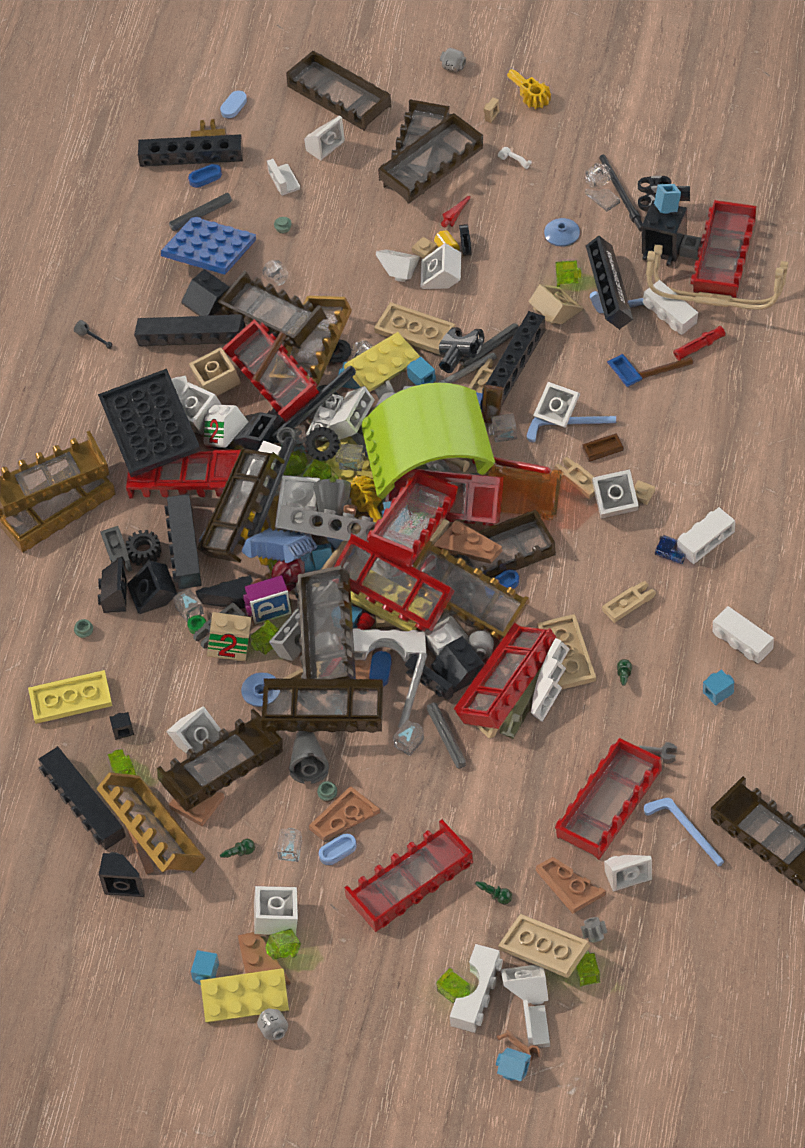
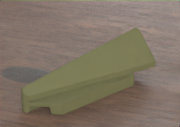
(520, 710)

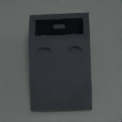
(258, 429)

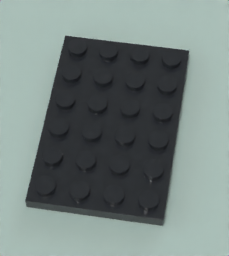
(149, 423)

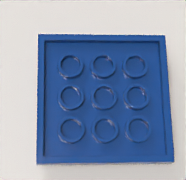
(208, 245)

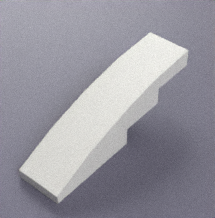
(546, 686)

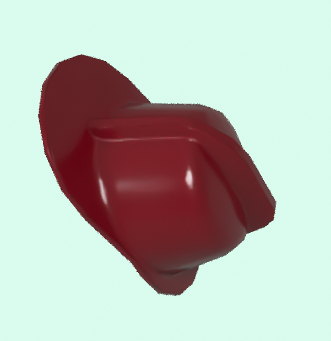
(289, 572)

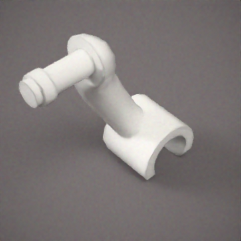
(505, 152)

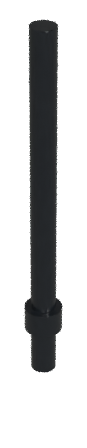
(633, 214)

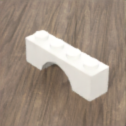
(404, 642)
(468, 1010)

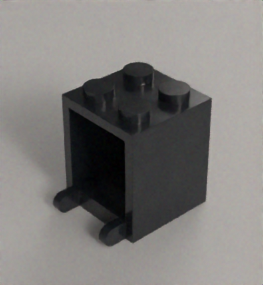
(665, 231)

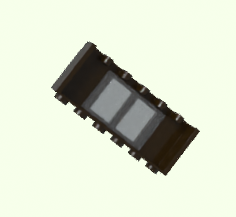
(220, 762)
(763, 830)

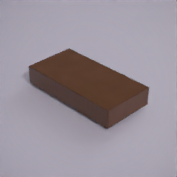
(492, 402)
(602, 447)

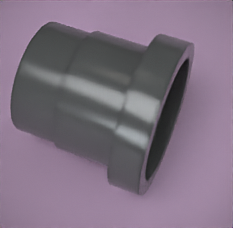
(284, 432)

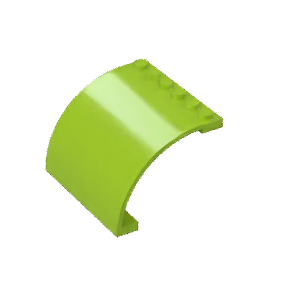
(422, 427)

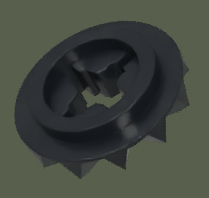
(345, 352)

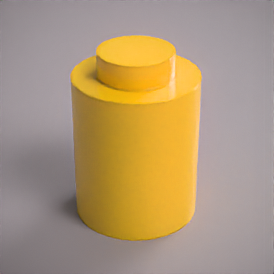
(445, 237)

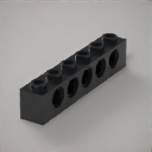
(190, 150)
(518, 353)

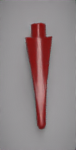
(451, 215)

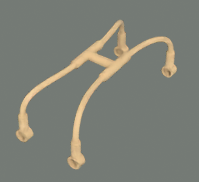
(653, 265)

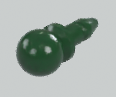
(624, 670)
(246, 847)
(502, 895)

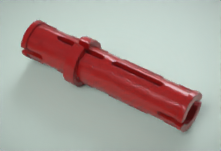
(705, 340)

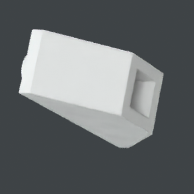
(325, 414)

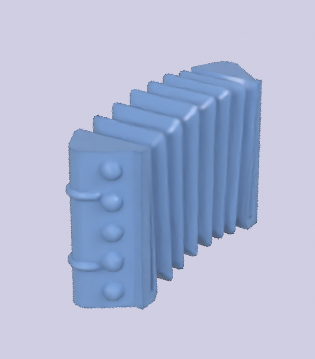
(279, 545)

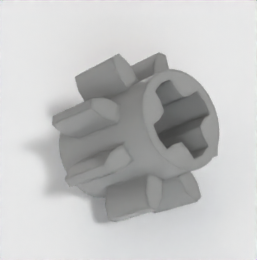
(594, 929)

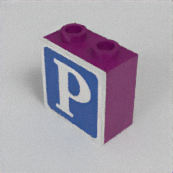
(267, 600)

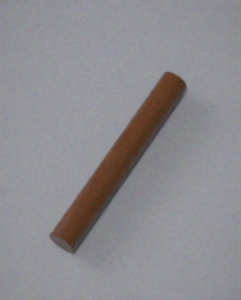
(270, 355)
(667, 367)

